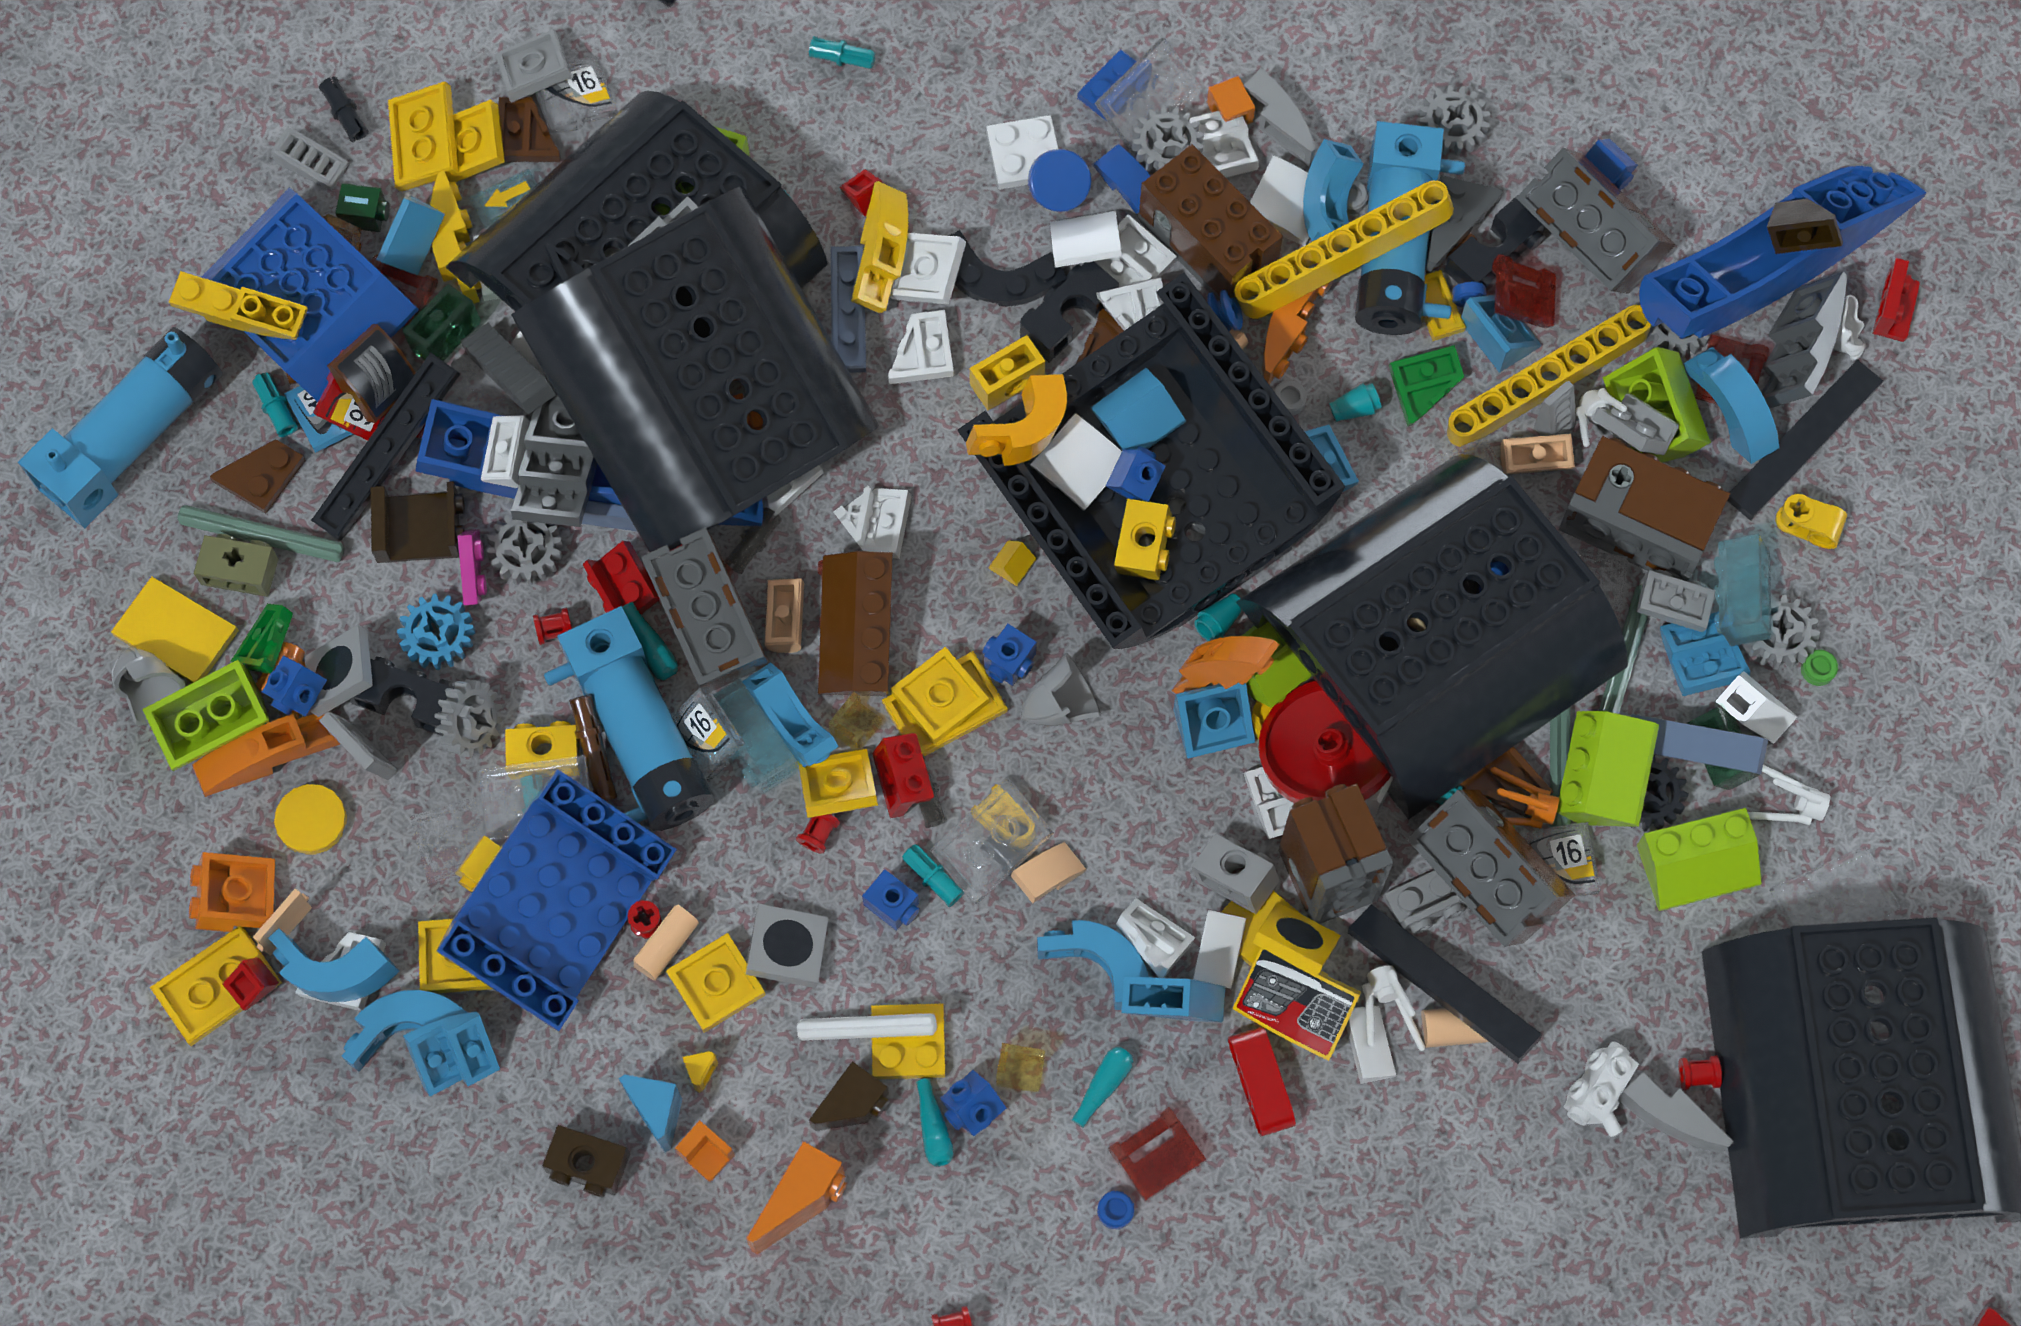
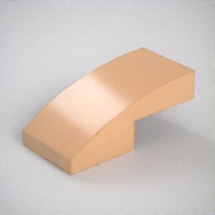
(1048, 871)

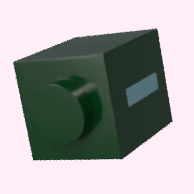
(362, 206)

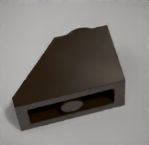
(1802, 227)
(851, 1100)

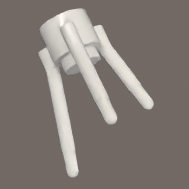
(1587, 407)
(1809, 801)
(1386, 987)

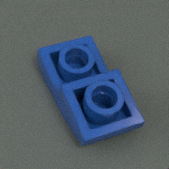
(1123, 173)

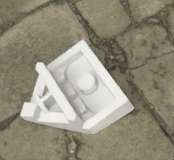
(877, 519)

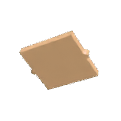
(285, 917)

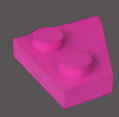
(470, 556)

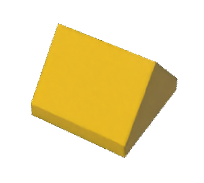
(1013, 562)
(700, 1068)

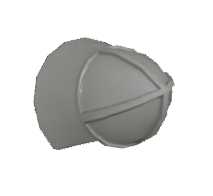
(142, 681)
(1060, 696)

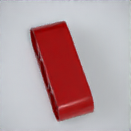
(1261, 1081)

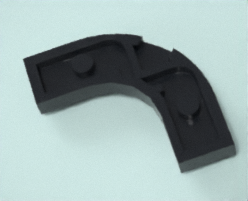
(1005, 286)

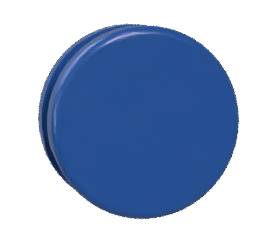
(1059, 180)

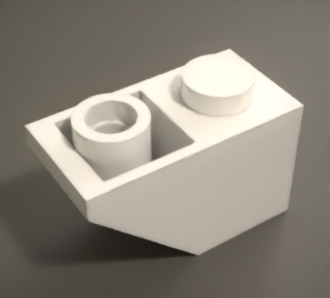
(1756, 708)

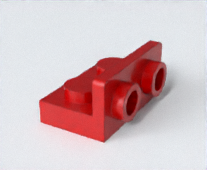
(1896, 303)
(621, 579)
(902, 773)

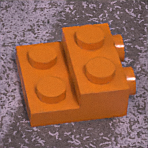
(232, 891)

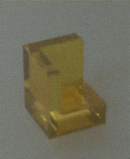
(854, 723)
(1020, 1067)

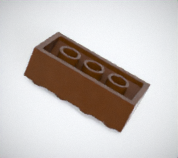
(855, 623)

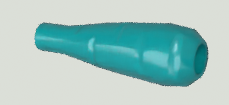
(657, 654)
(1106, 1079)
(935, 1134)

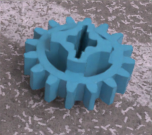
(451, 624)

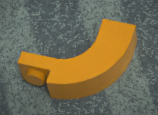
(1020, 441)

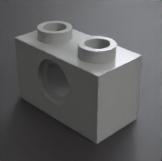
(1247, 888)

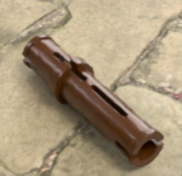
(592, 744)

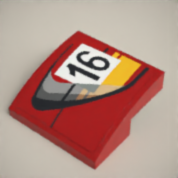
(343, 411)

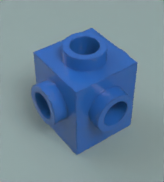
(1009, 655)
(293, 687)
(972, 1104)

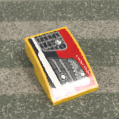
(1296, 1003)

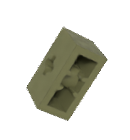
(250, 576)

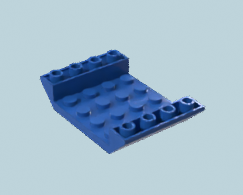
(307, 262)
(554, 899)

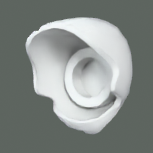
(1849, 330)

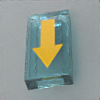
(499, 198)

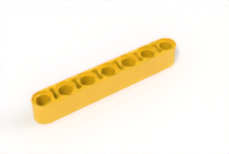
(1352, 235)
(1539, 388)

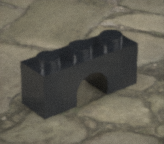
(1517, 231)
(1045, 323)
(393, 682)

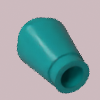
(1356, 403)
(1218, 618)

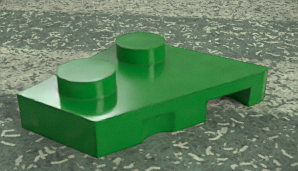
(1425, 380)
(265, 639)

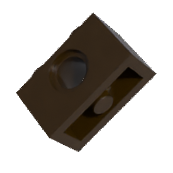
(571, 1145)

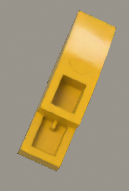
(452, 232)
(884, 248)
(238, 308)

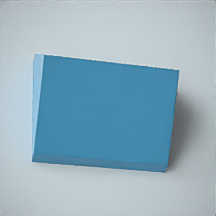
(410, 235)
(1498, 336)
(1139, 412)
(1213, 719)
(657, 1105)

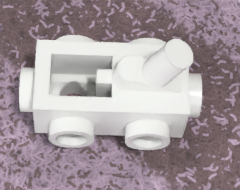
(1598, 1090)

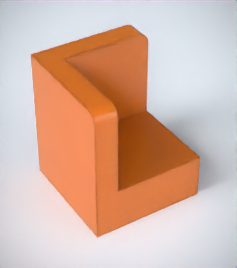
(1231, 100)
(704, 1151)

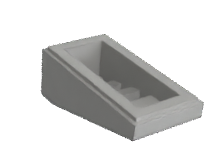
(290, 148)
(1557, 412)

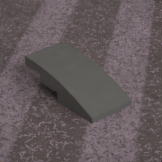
(1804, 340)
(554, 469)

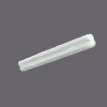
(867, 1027)

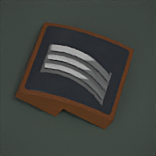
(372, 372)

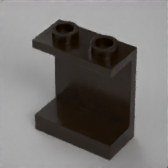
(415, 525)

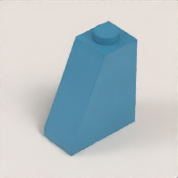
(1173, 999)

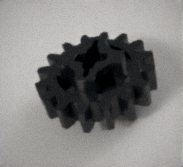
(1658, 803)

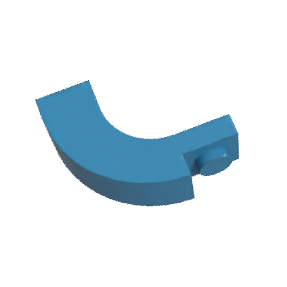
(1328, 188)
(1740, 400)
(789, 717)
(1100, 945)
(341, 980)
(391, 1015)

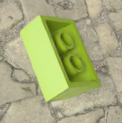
(1663, 384)
(1281, 676)
(207, 714)
(1607, 769)
(1701, 859)

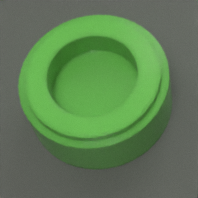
(1819, 668)

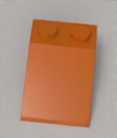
(801, 1194)

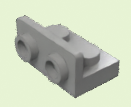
(1639, 425)
(1675, 600)
(1423, 901)

